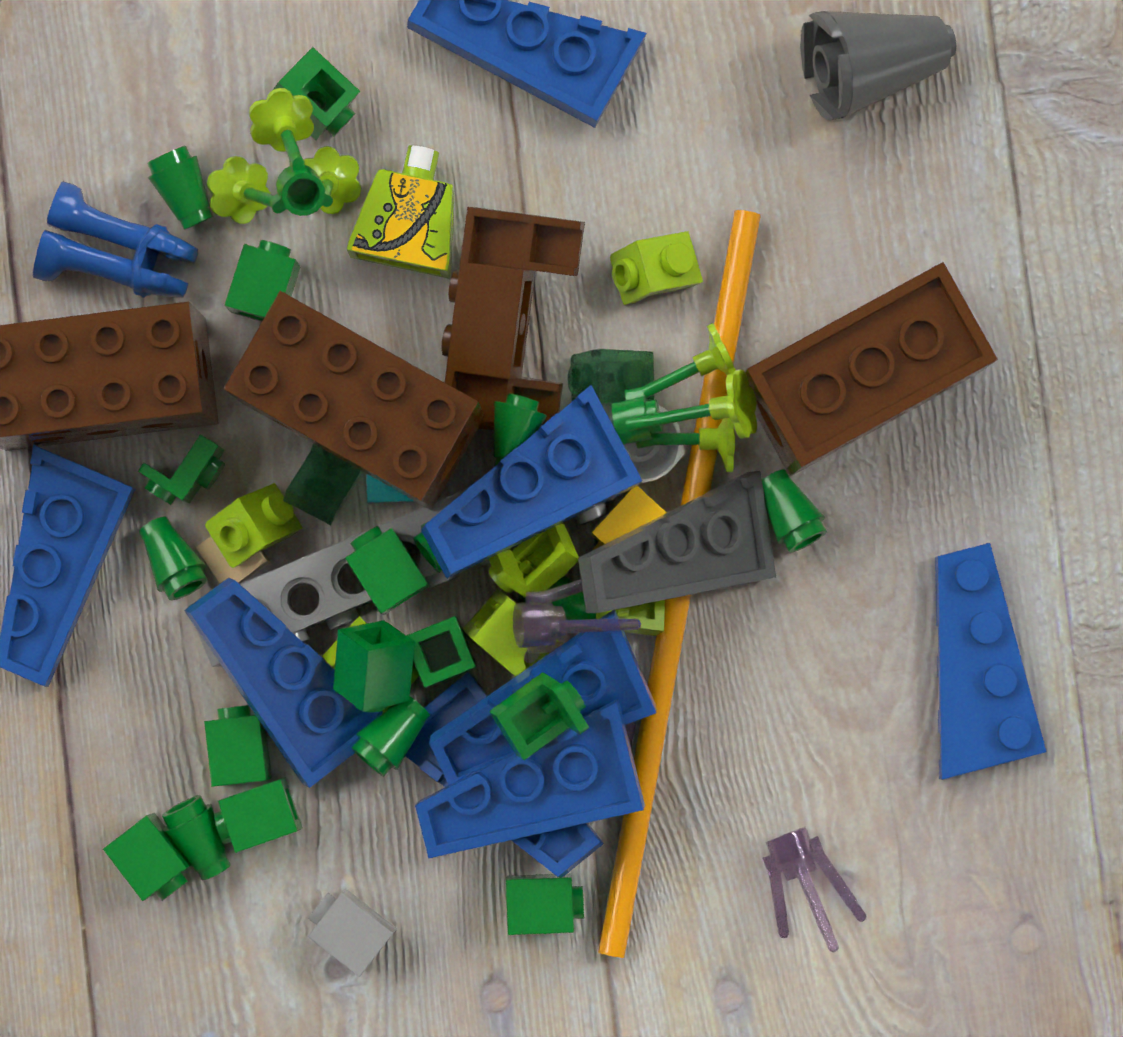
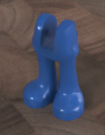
(61, 254)

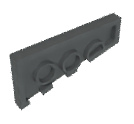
(688, 551)

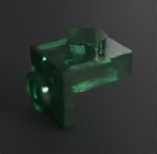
(610, 373)
(322, 485)

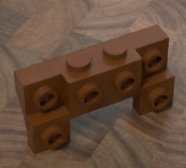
(495, 301)

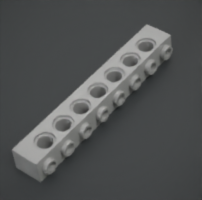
(325, 569)

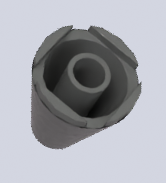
(870, 56)

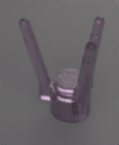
(540, 624)
(794, 857)

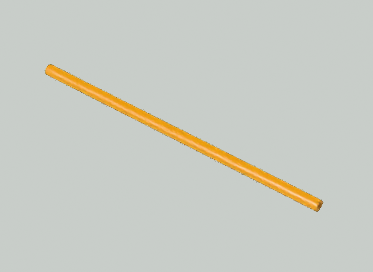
(669, 643)

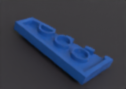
(545, 53)
(545, 481)
(60, 550)
(595, 664)
(280, 681)
(983, 686)
(557, 787)
(556, 849)

